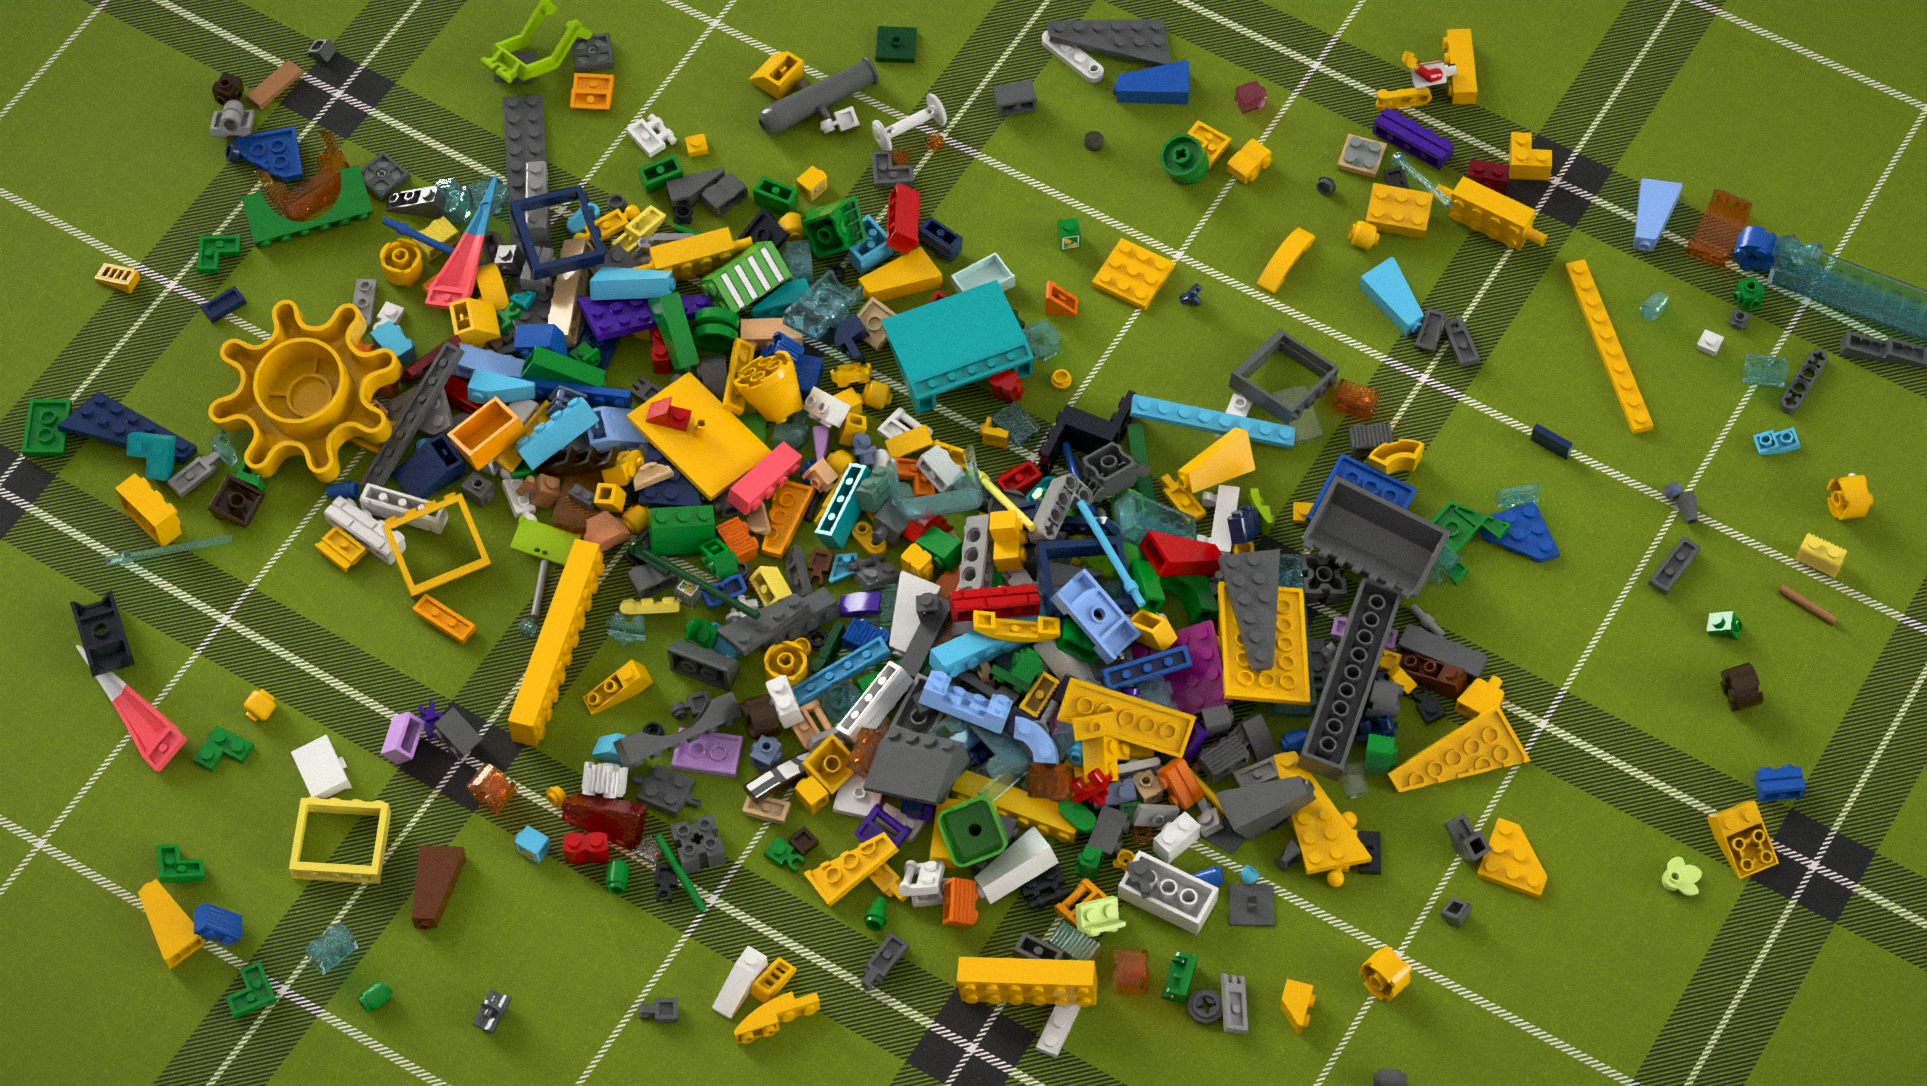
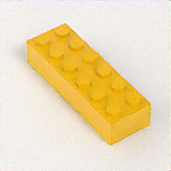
(1027, 981)

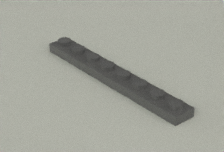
(413, 415)

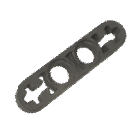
(1805, 382)

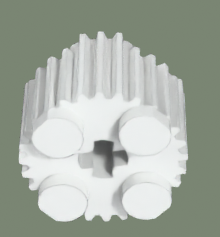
(604, 779)

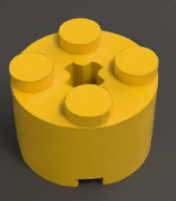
(401, 262)
(1849, 497)
(786, 660)
(1385, 974)

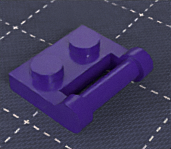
(869, 829)

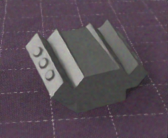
(1111, 471)

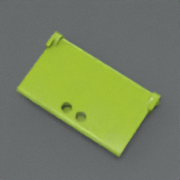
(545, 538)

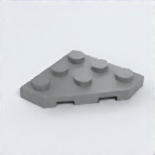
(436, 421)

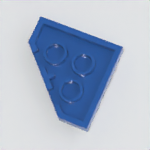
(273, 152)
(1527, 533)

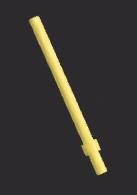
(985, 481)

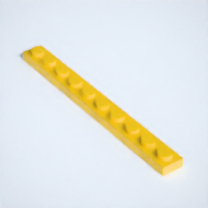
(1609, 347)

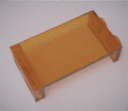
(1719, 228)
(567, 513)

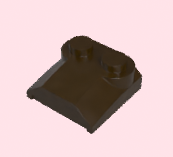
(236, 501)

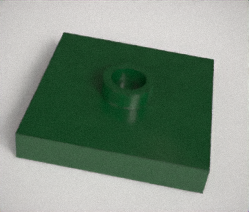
(896, 44)

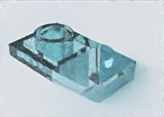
(1792, 250)

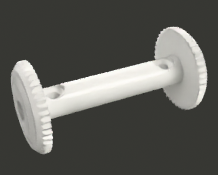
(936, 111)

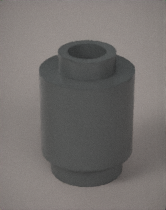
(1389, 1077)

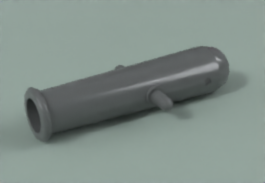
(816, 97)

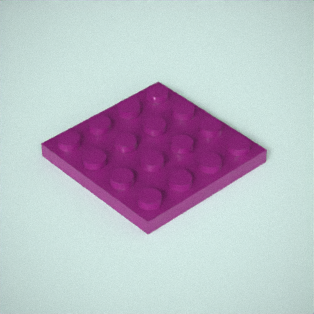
(1202, 682)

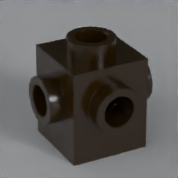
(227, 88)

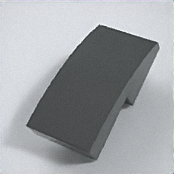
(1258, 736)

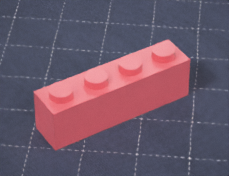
(764, 478)

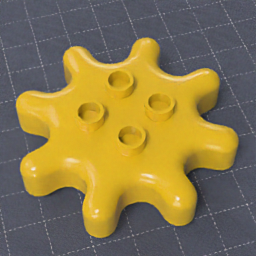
(306, 391)

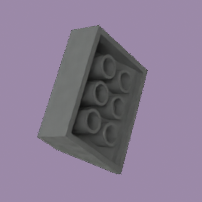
(915, 766)

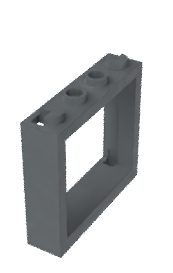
(1299, 352)

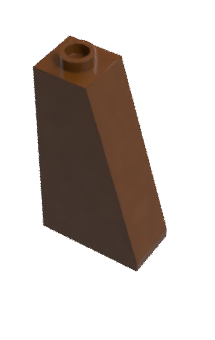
(435, 880)

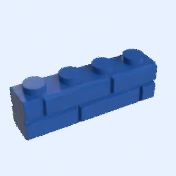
(1146, 668)

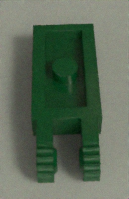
(831, 648)

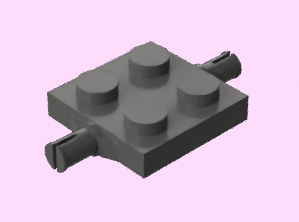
(618, 257)
(666, 790)

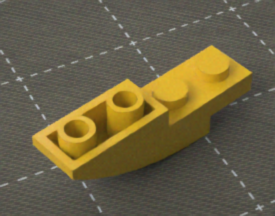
(766, 1018)

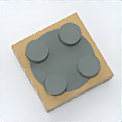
(1361, 155)

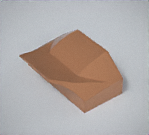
(606, 530)

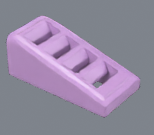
(821, 440)

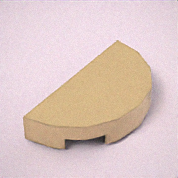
(650, 474)
(758, 521)

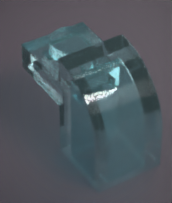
(458, 200)
(794, 434)

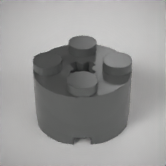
(1383, 699)

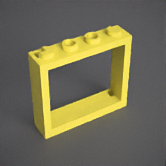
(340, 872)

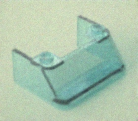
(965, 497)
(1005, 767)

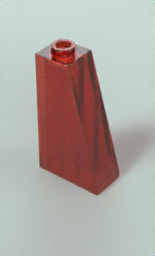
(617, 818)

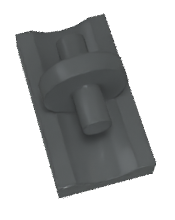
(491, 1011)

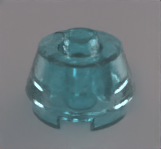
(840, 699)

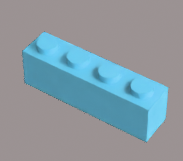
(556, 432)

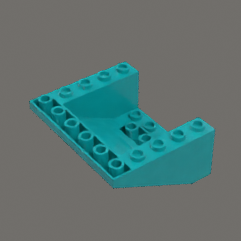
(957, 343)

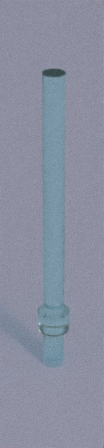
(127, 556)

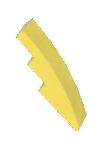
(642, 226)

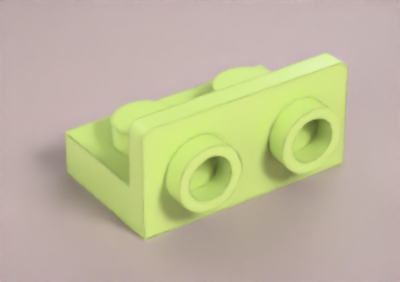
(1098, 916)

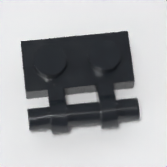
(1048, 880)

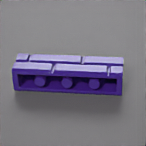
(1413, 138)

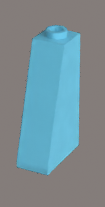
(630, 283)
(1393, 296)

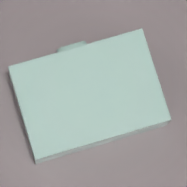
(983, 272)

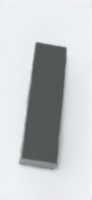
(1890, 351)
(924, 640)

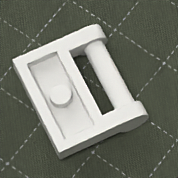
(892, 426)
(928, 880)

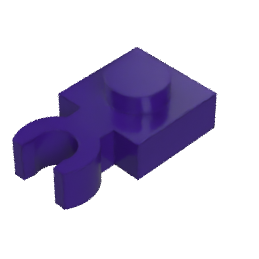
(430, 718)

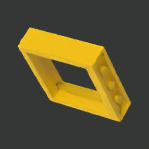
(413, 514)

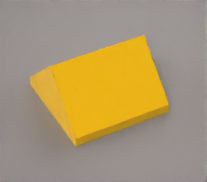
(829, 763)

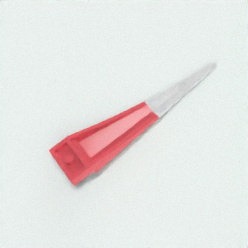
(151, 731)

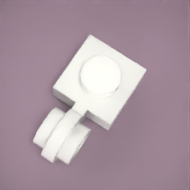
(844, 119)

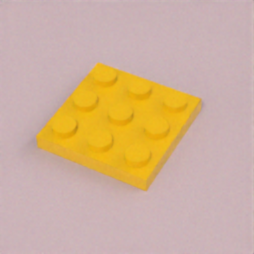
(1133, 274)

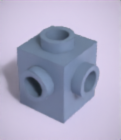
(765, 753)

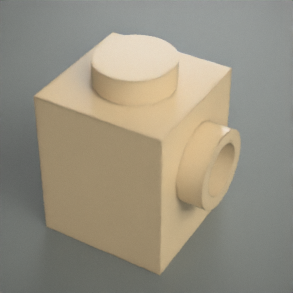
(1147, 787)

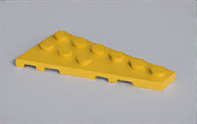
(1471, 749)
(1319, 827)

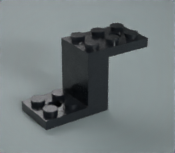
(1084, 432)

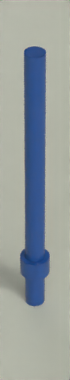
(403, 229)

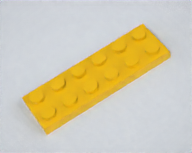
(1137, 719)

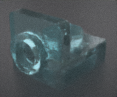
(221, 444)

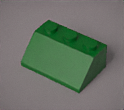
(680, 529)

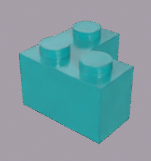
(158, 451)

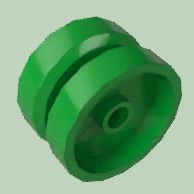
(1184, 159)
(715, 329)

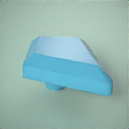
(839, 568)

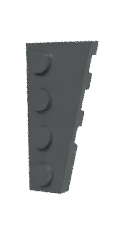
(749, 634)

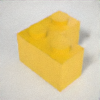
(1528, 162)
(1008, 540)
(1104, 753)

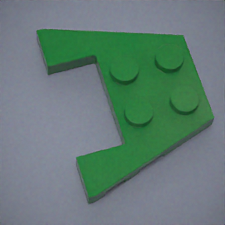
(1464, 524)

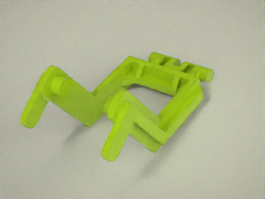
(510, 67)

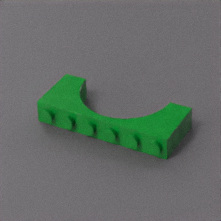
(270, 227)

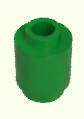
(617, 876)
(375, 996)

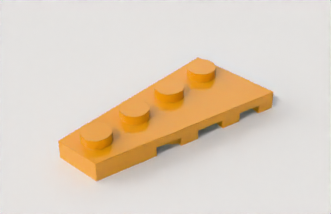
(785, 516)

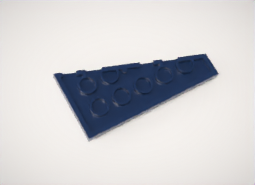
(112, 422)
(671, 492)

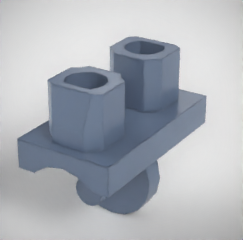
(863, 450)

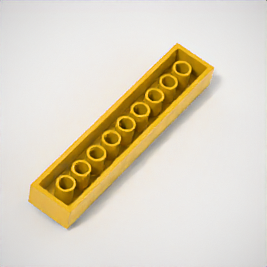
(556, 643)

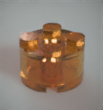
(492, 786)
(1131, 971)

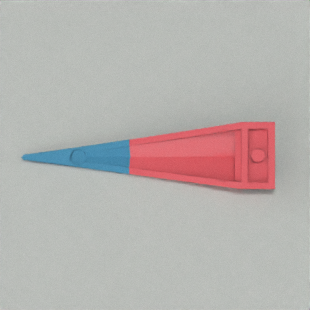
(460, 271)

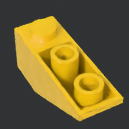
(620, 686)

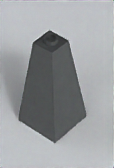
(1265, 804)

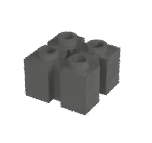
(1323, 579)
(698, 844)

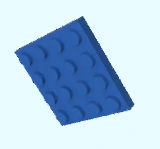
(1368, 479)

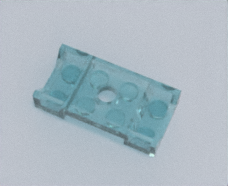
(812, 316)

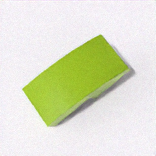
(1265, 517)

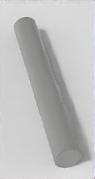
(539, 589)

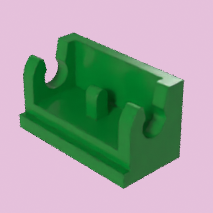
(1179, 977)

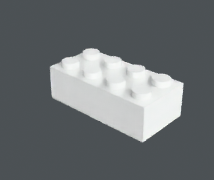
(1174, 895)

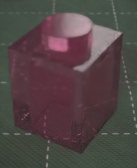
(1250, 96)

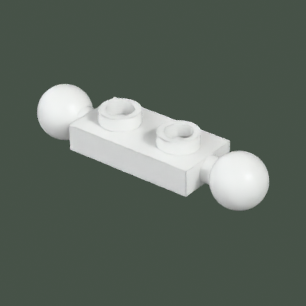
(518, 504)

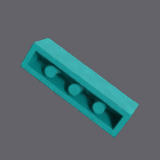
(843, 508)

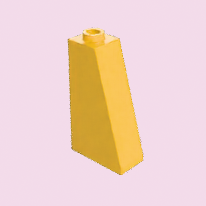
(902, 277)
(1218, 463)
(169, 924)

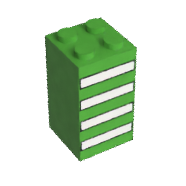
(745, 277)

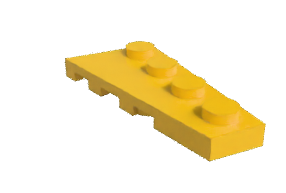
(844, 873)

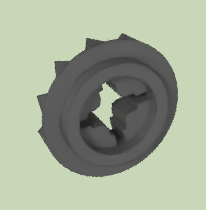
(1212, 999)

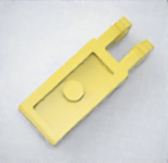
(650, 606)

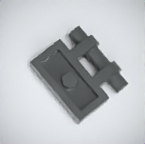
(877, 575)

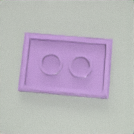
(709, 754)

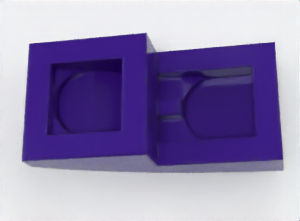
(859, 603)

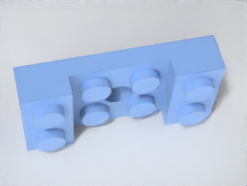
(1080, 599)
(965, 705)

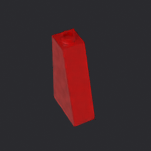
(1179, 555)

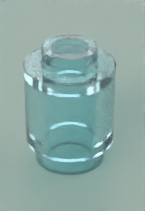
(1654, 305)

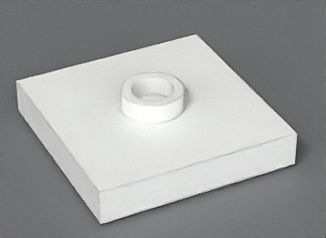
(853, 799)

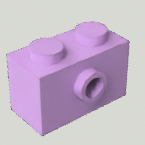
(402, 737)

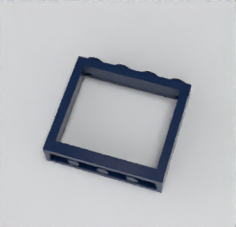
(565, 264)
(1076, 548)

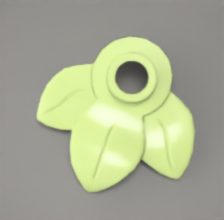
(1681, 877)

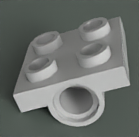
(232, 120)

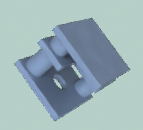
(560, 400)

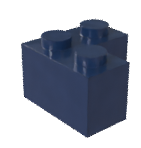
(975, 747)

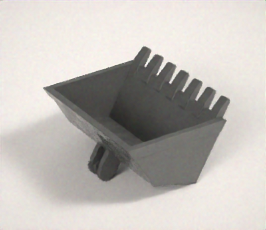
(1375, 537)

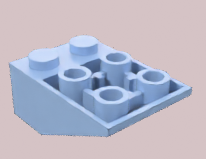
(614, 430)

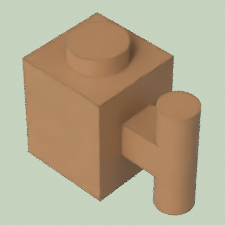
(542, 490)

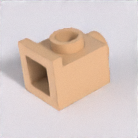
(821, 476)

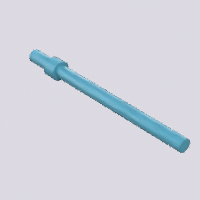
(1130, 585)

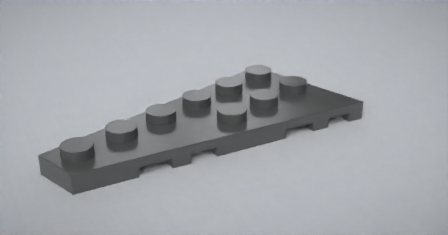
(1122, 39)
(1253, 594)

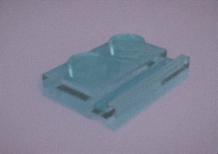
(1017, 422)

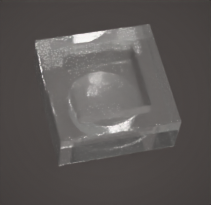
(648, 850)

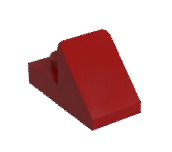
(669, 416)

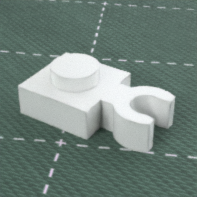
(389, 312)

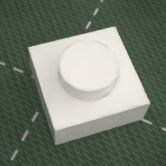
(1709, 342)

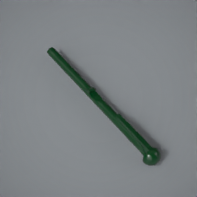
(636, 549)

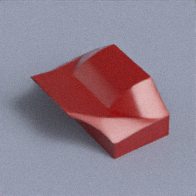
(1020, 477)

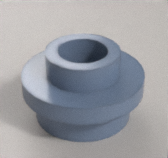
(1672, 490)

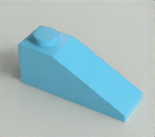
(487, 385)

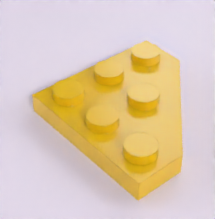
(1512, 861)

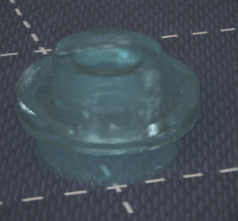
(528, 627)

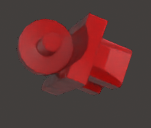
(1093, 791)

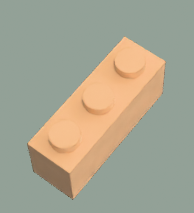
(760, 331)

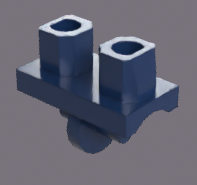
(1385, 727)

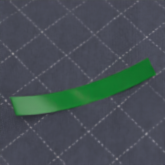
(1138, 452)

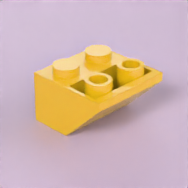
(779, 74)
(474, 321)

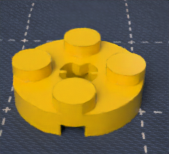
(851, 373)

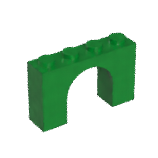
(1192, 590)

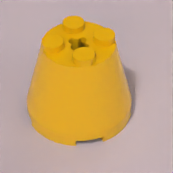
(771, 386)

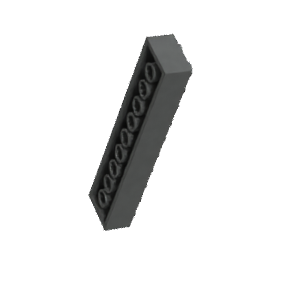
(1349, 680)

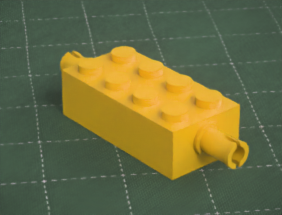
(1492, 214)
(696, 254)

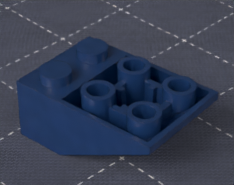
(430, 468)

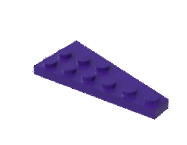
(628, 316)

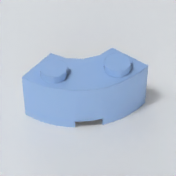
(1037, 739)

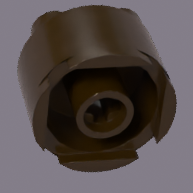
(1742, 687)
(760, 716)

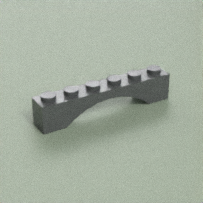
(641, 745)

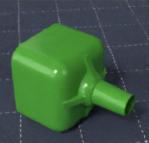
(961, 842)

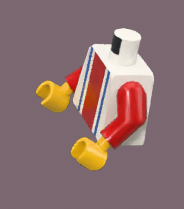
(1427, 73)

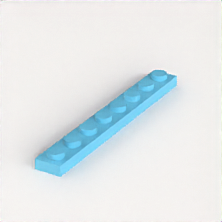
(1211, 421)

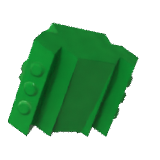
(834, 227)

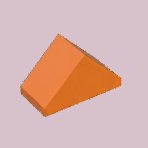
(1059, 301)

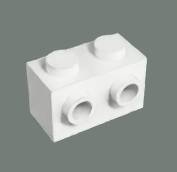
(826, 407)

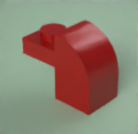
(918, 527)

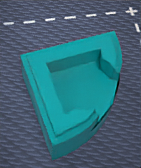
(523, 300)

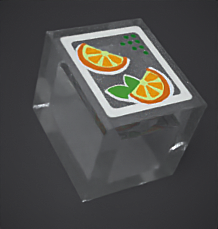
(688, 592)

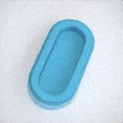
(577, 222)

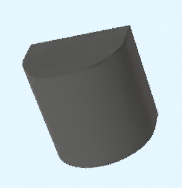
(1456, 912)

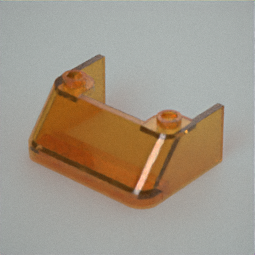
(315, 191)

